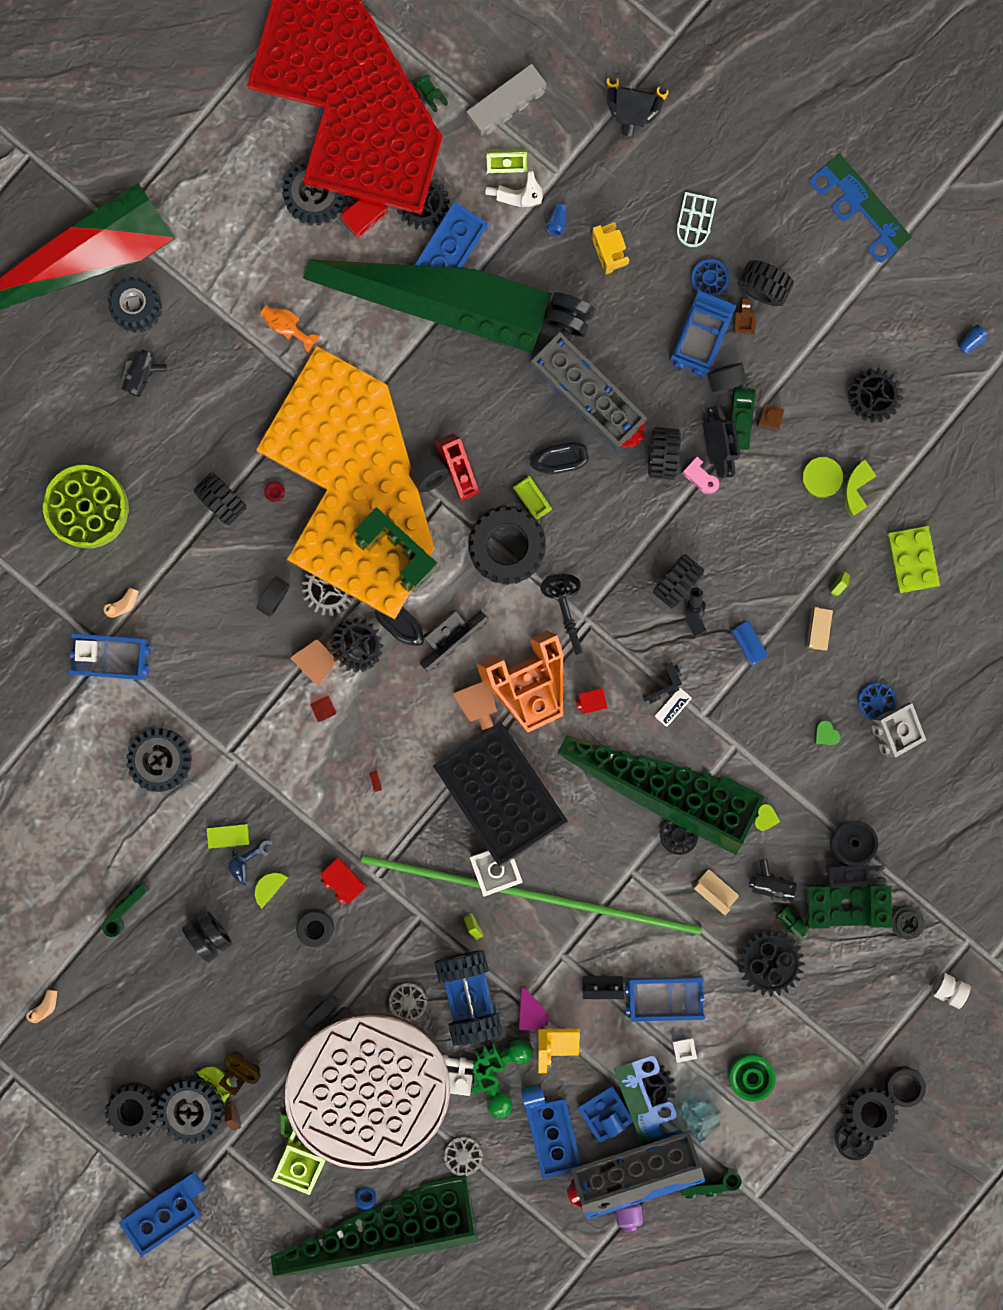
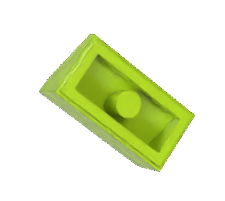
(506, 160)

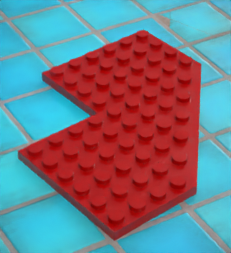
(373, 127)

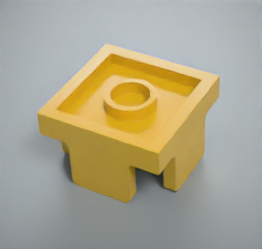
(609, 247)

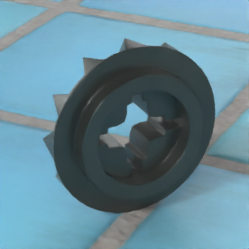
(917, 922)

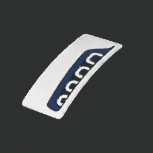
(673, 707)

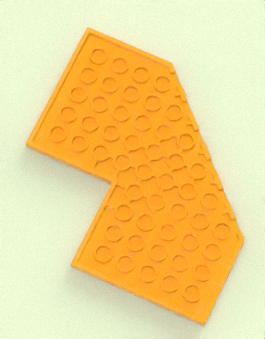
(347, 439)

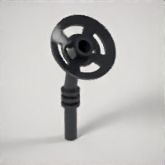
(561, 594)

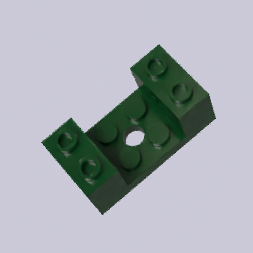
(378, 525)
(869, 906)

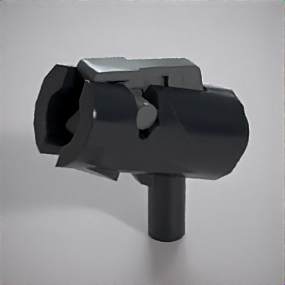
(137, 372)
(771, 887)

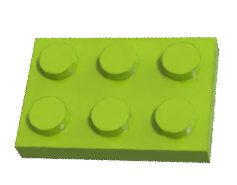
(913, 559)

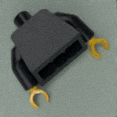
(633, 106)

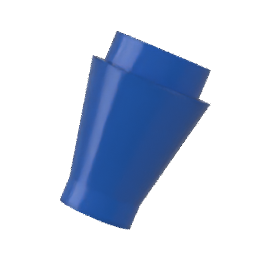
(557, 222)
(973, 339)

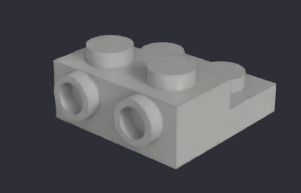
(898, 730)

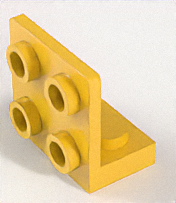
(556, 1043)

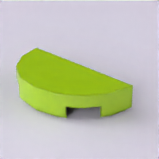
(268, 887)
(214, 1076)

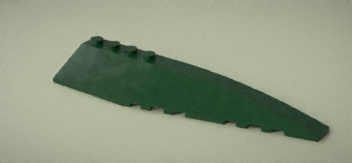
(444, 295)

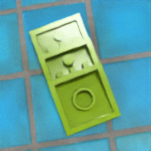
(298, 1166)

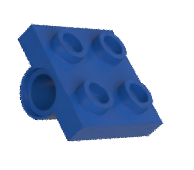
(605, 1114)

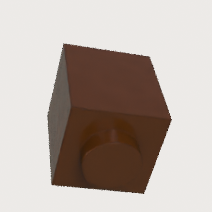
(770, 417)

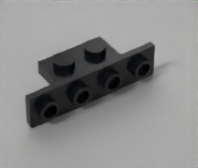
(448, 635)

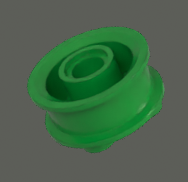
(761, 1086)

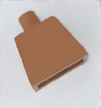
(315, 661)
(477, 704)

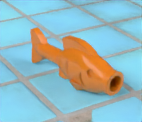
(284, 323)

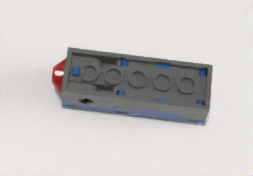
(590, 393)
(635, 1176)

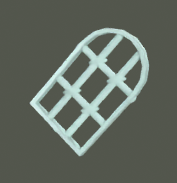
(701, 214)

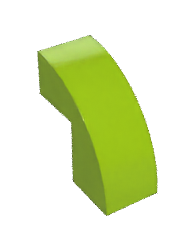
(858, 477)

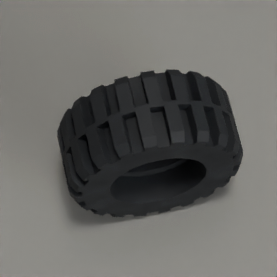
(512, 517)

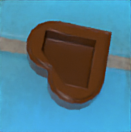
(231, 1117)

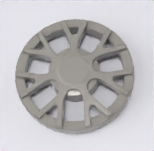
(408, 1001)
(463, 1156)

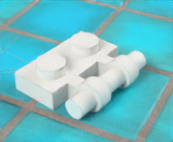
(459, 1081)

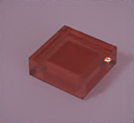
(323, 709)
(376, 782)

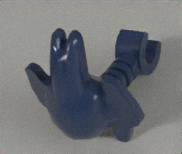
(238, 862)

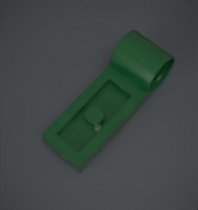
(743, 415)
(123, 907)
(712, 1188)

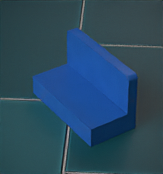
(749, 643)

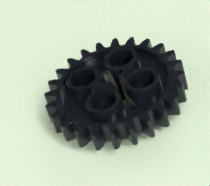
(787, 972)

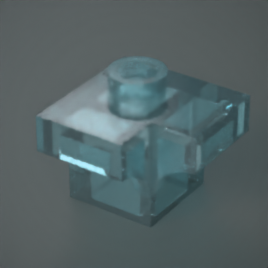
(701, 1118)

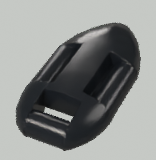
(560, 458)
(403, 628)

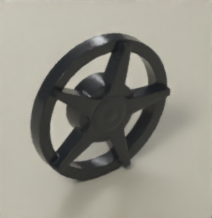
(853, 1143)

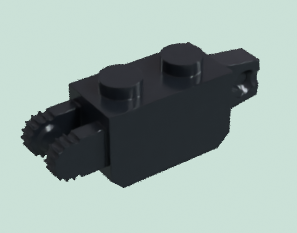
(721, 442)

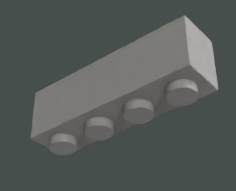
(506, 100)

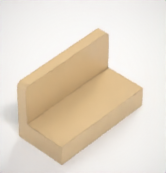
(819, 628)
(716, 891)

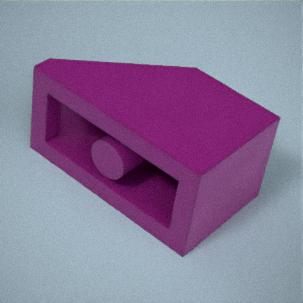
(531, 1012)

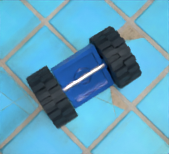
(468, 998)

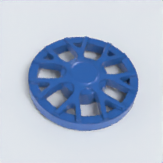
(710, 277)
(876, 701)

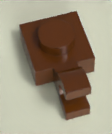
(745, 320)

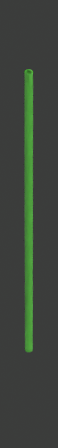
(534, 895)

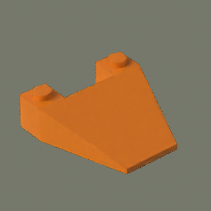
(532, 688)

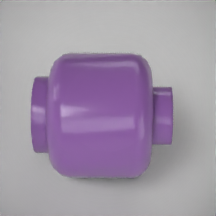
(629, 1217)

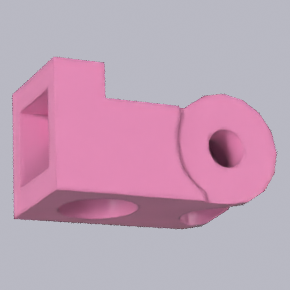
(700, 478)

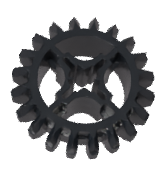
(432, 216)
(867, 391)
(345, 631)
(658, 1084)

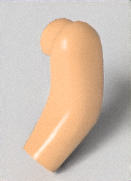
(123, 605)
(44, 1009)

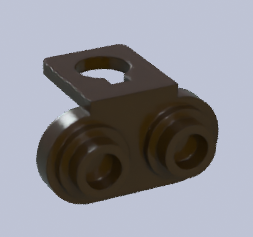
(240, 1069)

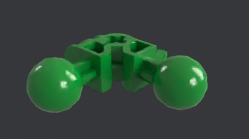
(520, 1052)

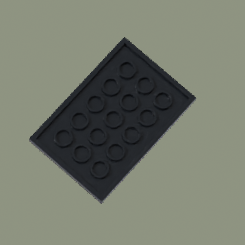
(500, 794)

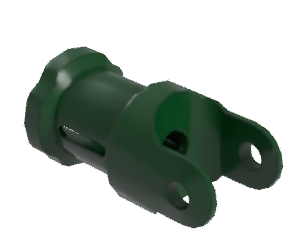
(430, 92)
(794, 923)

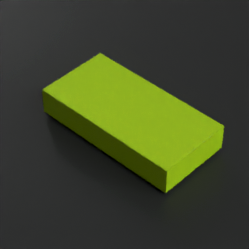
(532, 498)
(228, 836)

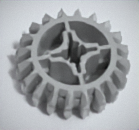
(324, 596)

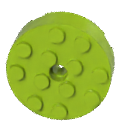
(106, 512)

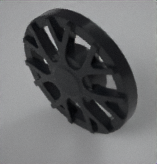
(678, 836)

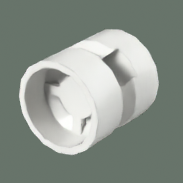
(953, 991)

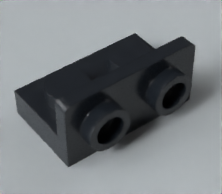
(602, 987)

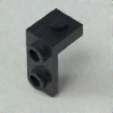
(673, 673)

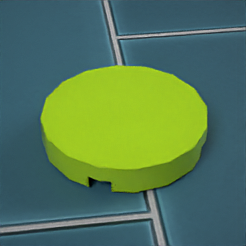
(822, 477)

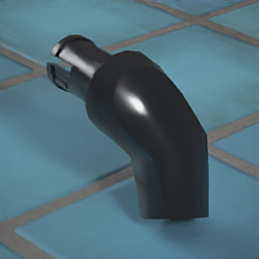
(694, 612)

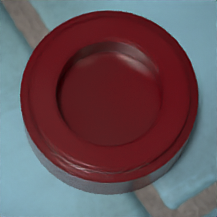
(274, 492)

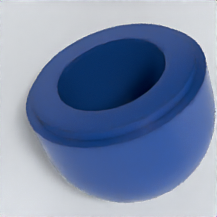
(365, 1205)

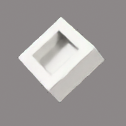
(86, 651)
(684, 1049)

